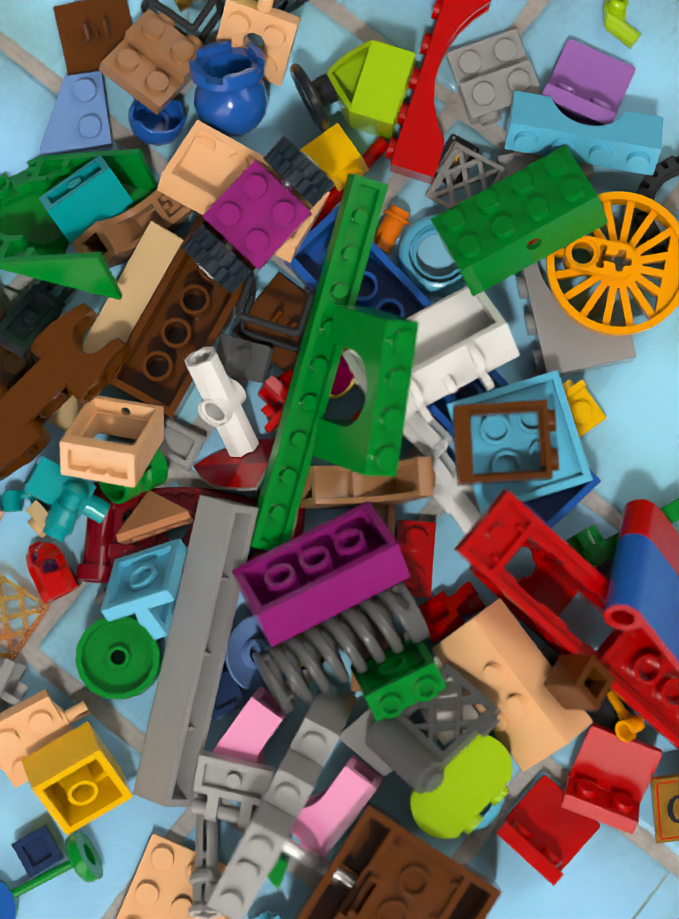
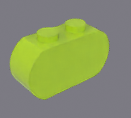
(468, 786)

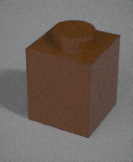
(579, 682)

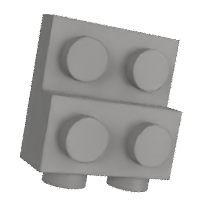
(489, 74)

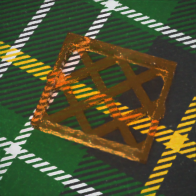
(27, 632)

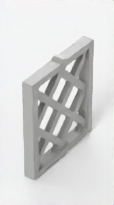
(445, 171)

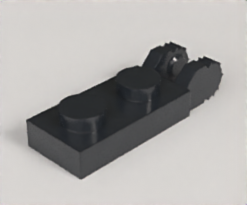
(32, 316)

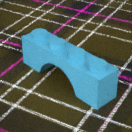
(626, 144)

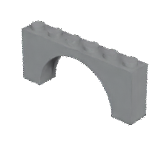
(559, 340)

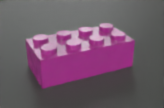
(320, 573)

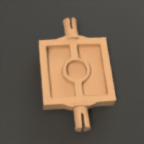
(30, 727)

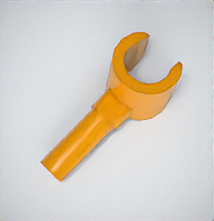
(629, 724)

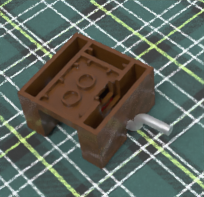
(391, 875)

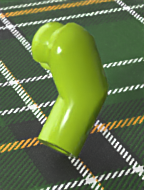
(616, 22)

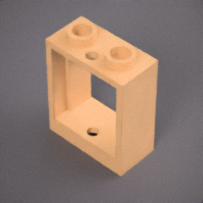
(106, 460)

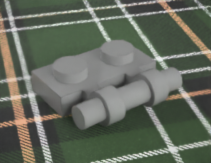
(230, 779)

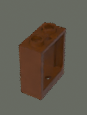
(463, 444)

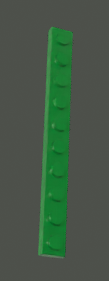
(317, 362)

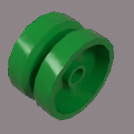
(123, 680)

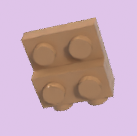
(152, 60)

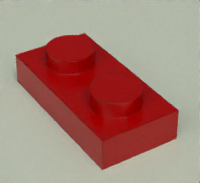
(417, 547)

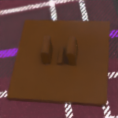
(91, 31)
(281, 304)

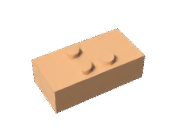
(510, 672)

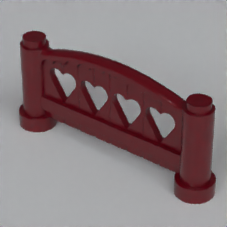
(102, 545)

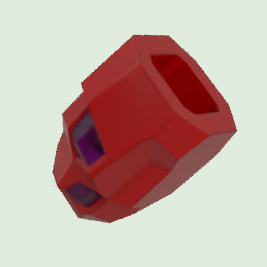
(50, 571)

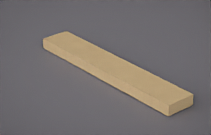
(120, 317)

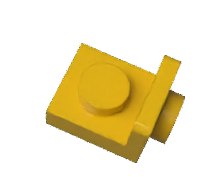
(583, 407)

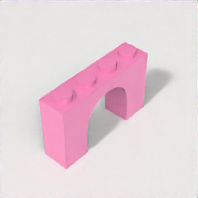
(324, 814)

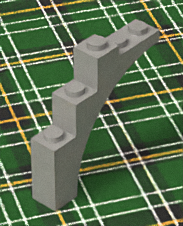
(282, 803)

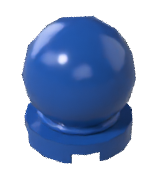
(229, 87)

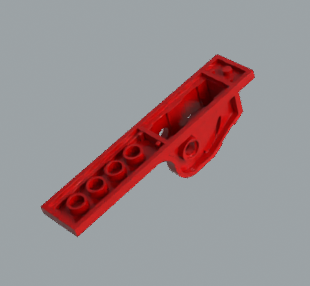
(640, 668)

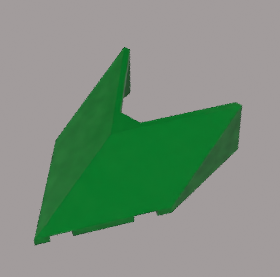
(32, 240)

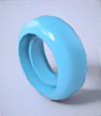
(409, 265)

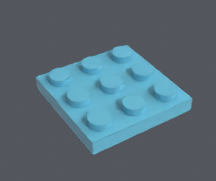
(512, 444)

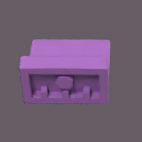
(588, 84)

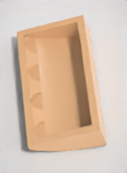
(209, 165)

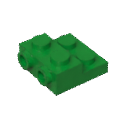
(399, 680)

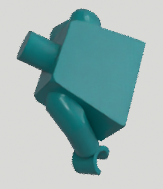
(65, 494)

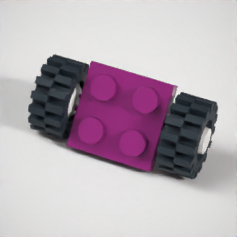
(257, 215)

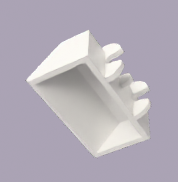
(454, 345)

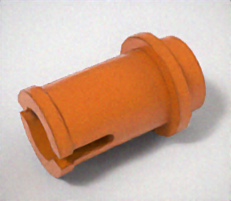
(390, 228)

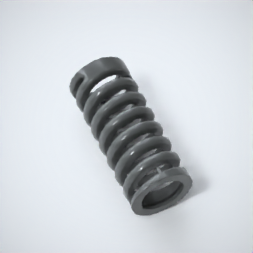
(272, 658)

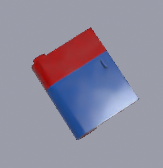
(646, 577)

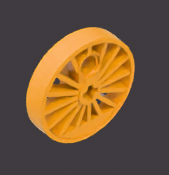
(603, 269)

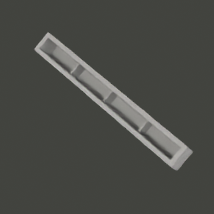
(195, 651)

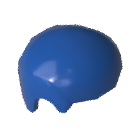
(159, 128)

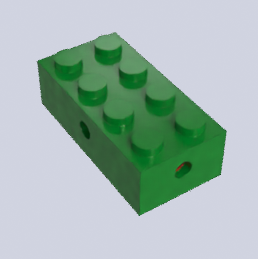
(520, 220)

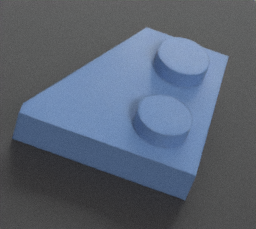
(78, 117)

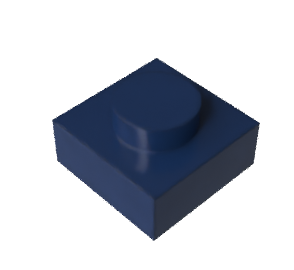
(228, 696)
(38, 850)

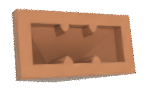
(153, 517)

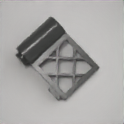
(415, 755)

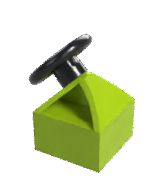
(367, 85)

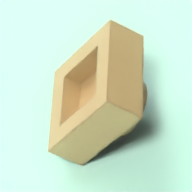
(38, 513)

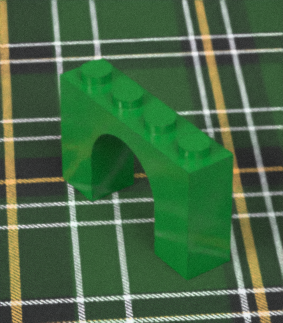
(387, 351)

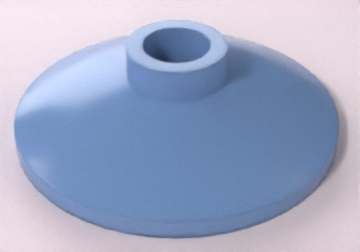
(243, 638)

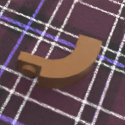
(120, 235)

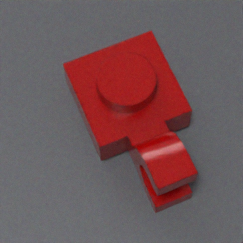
(444, 613)

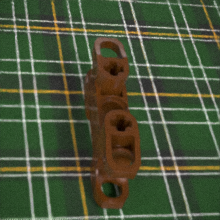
(57, 376)

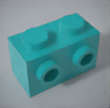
(85, 198)

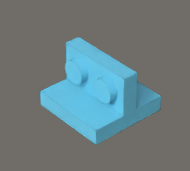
(146, 586)

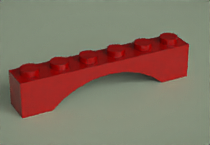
(420, 140)

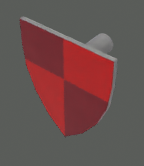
(237, 473)

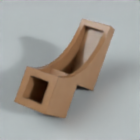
(340, 488)

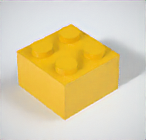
(76, 778)

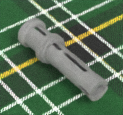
(206, 872)

